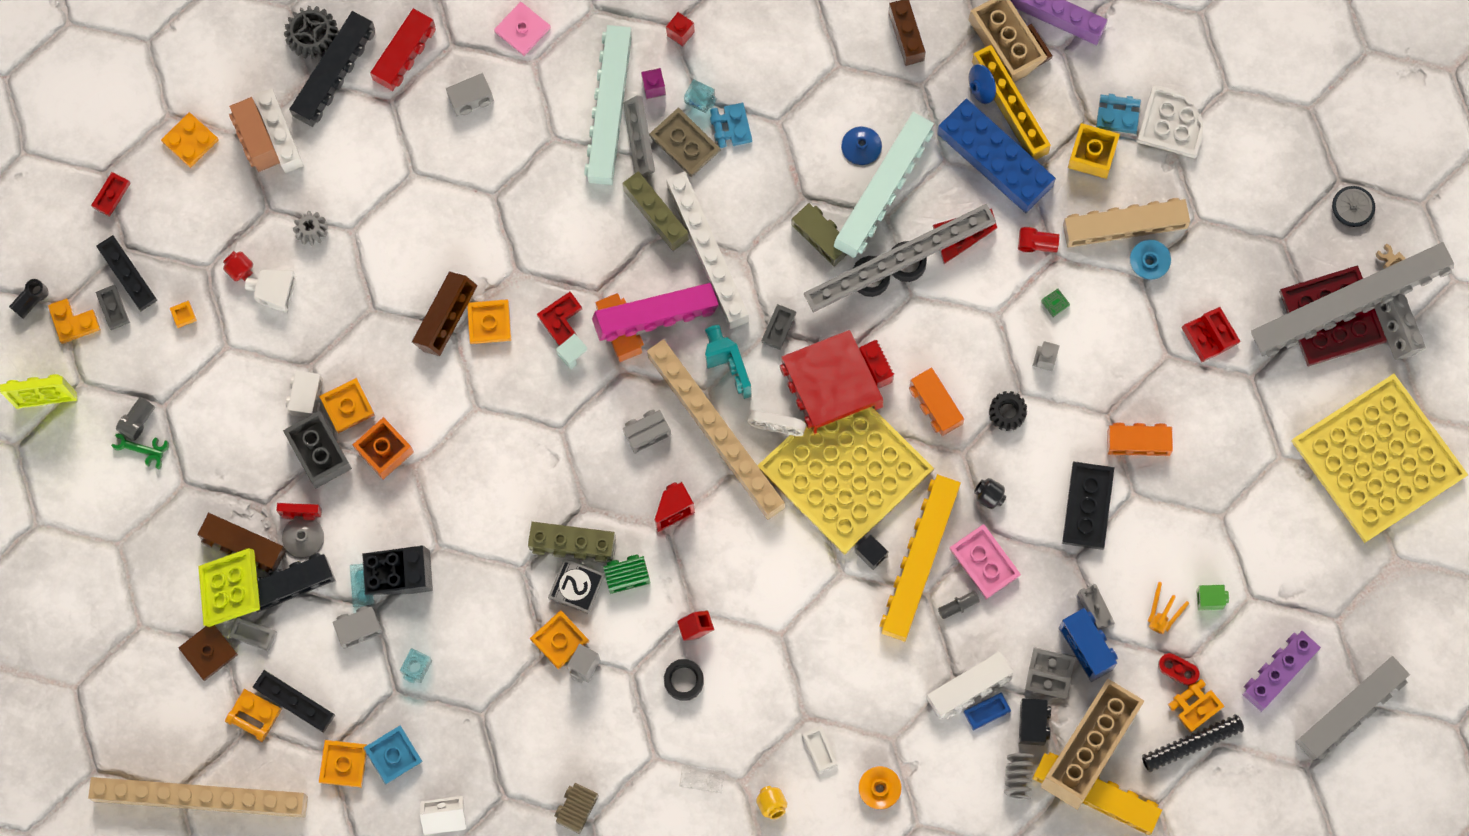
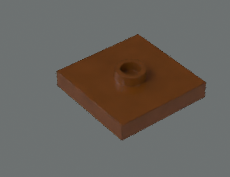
(208, 651)

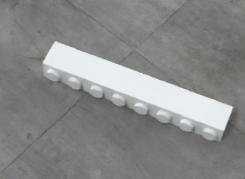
(707, 250)

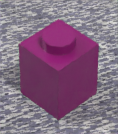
(653, 83)

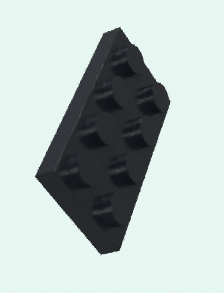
(1088, 505)

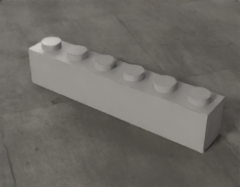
(1352, 708)

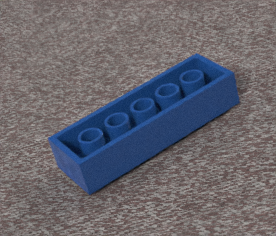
(996, 155)

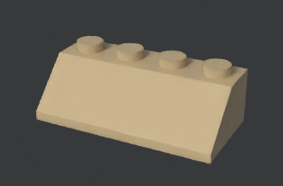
(1003, 28)

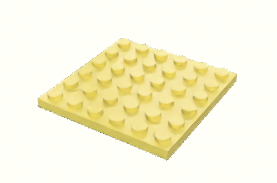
(1379, 458)
(846, 474)

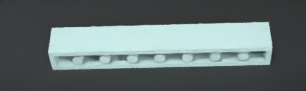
(609, 105)
(883, 185)

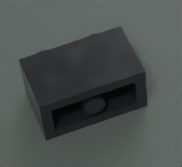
(1033, 721)

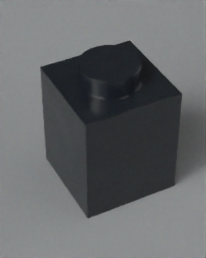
(871, 551)

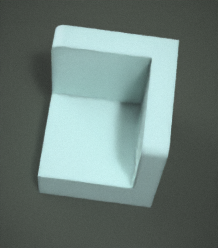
(571, 350)

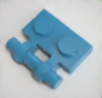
(1116, 119)
(737, 124)

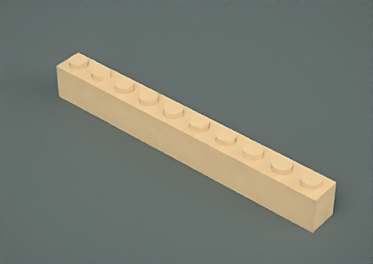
(715, 429)
(198, 797)

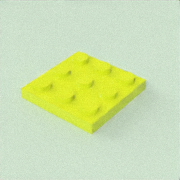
(38, 391)
(229, 587)

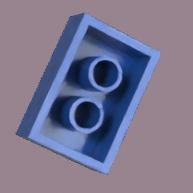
(1088, 644)

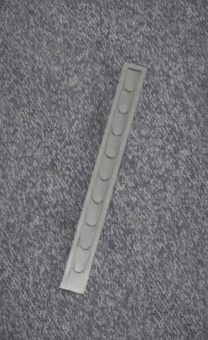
(899, 258)

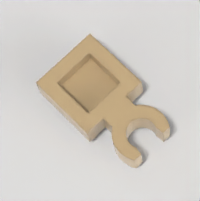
(1389, 258)

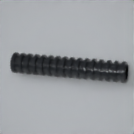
(1193, 743)

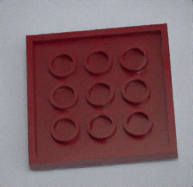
(1344, 338)

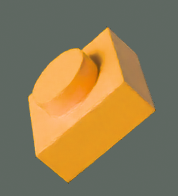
(183, 314)

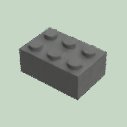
(317, 449)

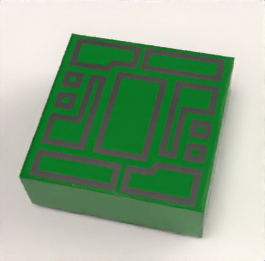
(1055, 302)

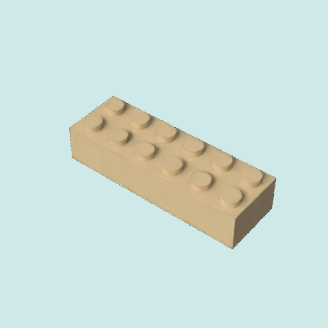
(1092, 744)

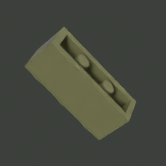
(818, 232)

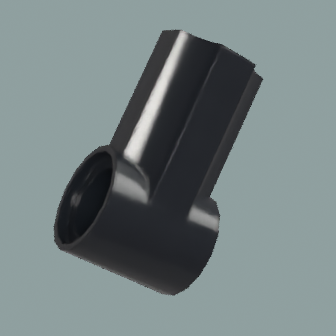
(27, 300)

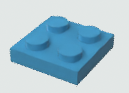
(392, 754)

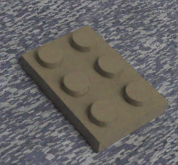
(685, 142)

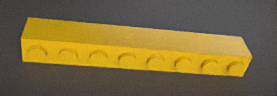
(920, 558)

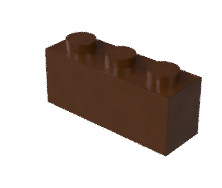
(906, 32)

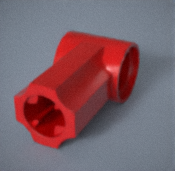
(1032, 240)

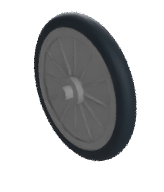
(1353, 206)

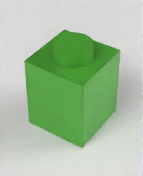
(1212, 597)

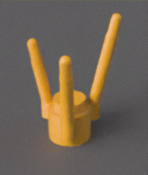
(1159, 622)

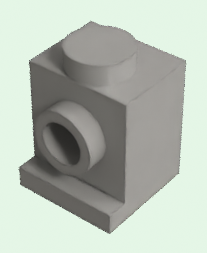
(1046, 356)

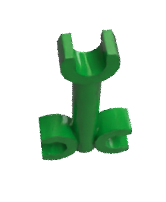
(154, 453)

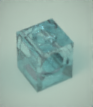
(415, 657)

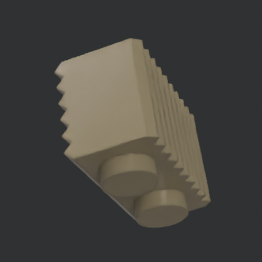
(576, 807)

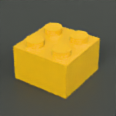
(1093, 151)

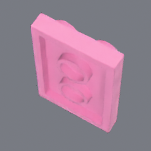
(985, 561)

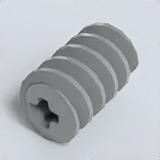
(1018, 775)

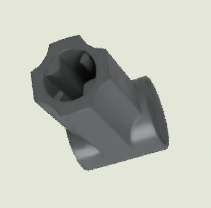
(133, 423)

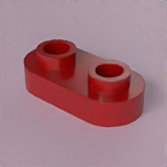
(1178, 668)

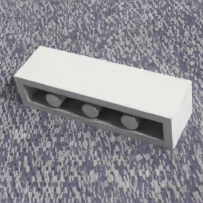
(278, 130)
(969, 685)

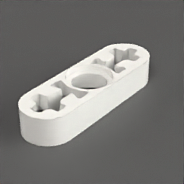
(777, 423)

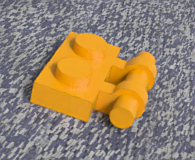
(1199, 711)

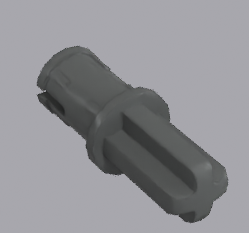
(958, 605)

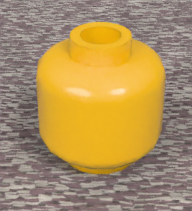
(771, 802)

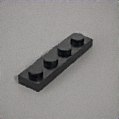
(126, 273)
(293, 701)

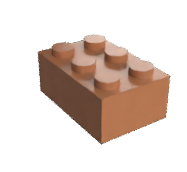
(253, 135)

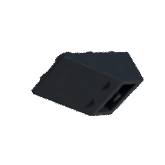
(397, 571)

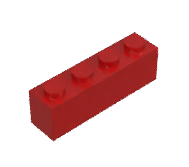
(403, 49)

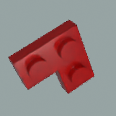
(556, 315)

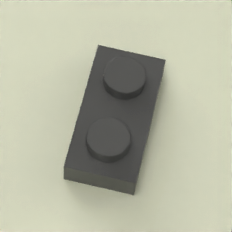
(112, 307)
(778, 327)

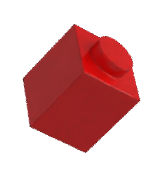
(680, 29)
(695, 625)

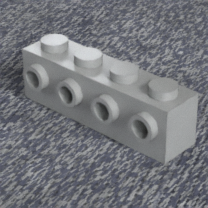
(1400, 327)

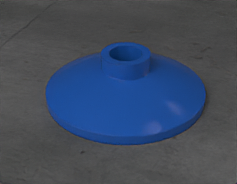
(982, 84)
(861, 154)

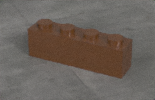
(444, 313)
(233, 539)

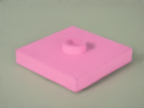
(522, 28)

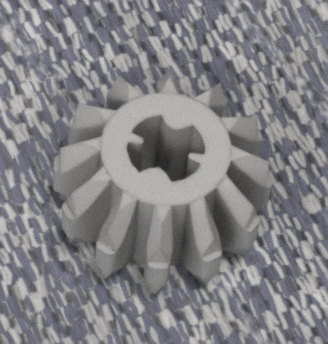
(308, 221)

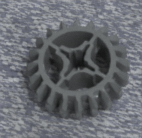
(295, 38)

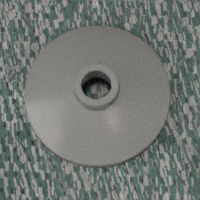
(309, 544)

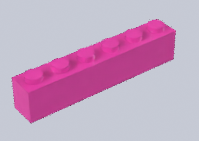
(655, 312)

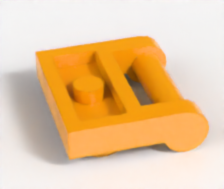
(256, 708)

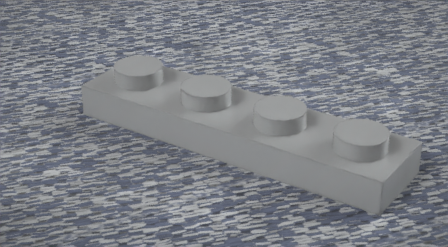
(639, 136)

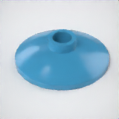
(1150, 250)

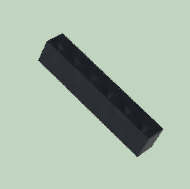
(332, 69)

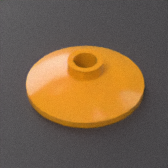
(884, 777)

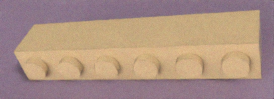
(1126, 223)

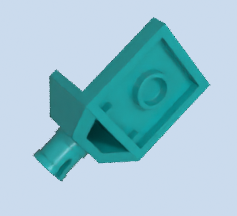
(723, 350)

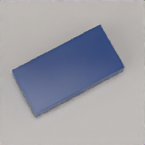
(987, 711)

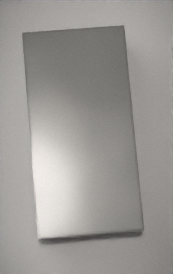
(252, 634)

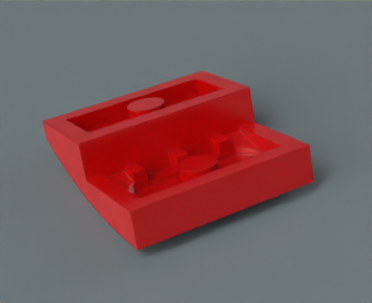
(1211, 334)

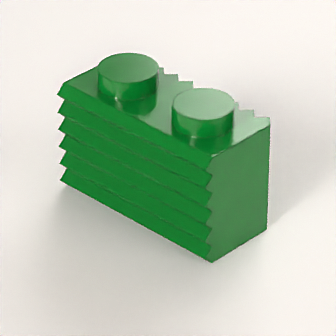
(626, 574)

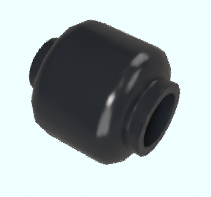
(990, 493)

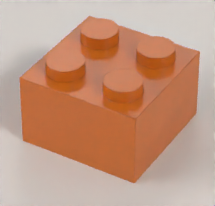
(383, 448)

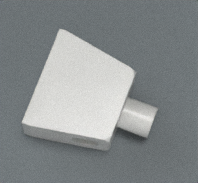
(273, 288)

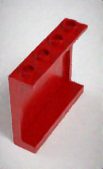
(830, 380)

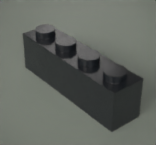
(294, 581)

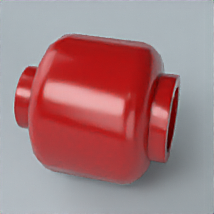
(238, 266)

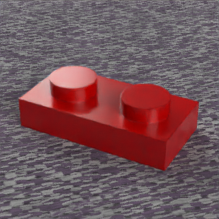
(110, 194)
(307, 511)

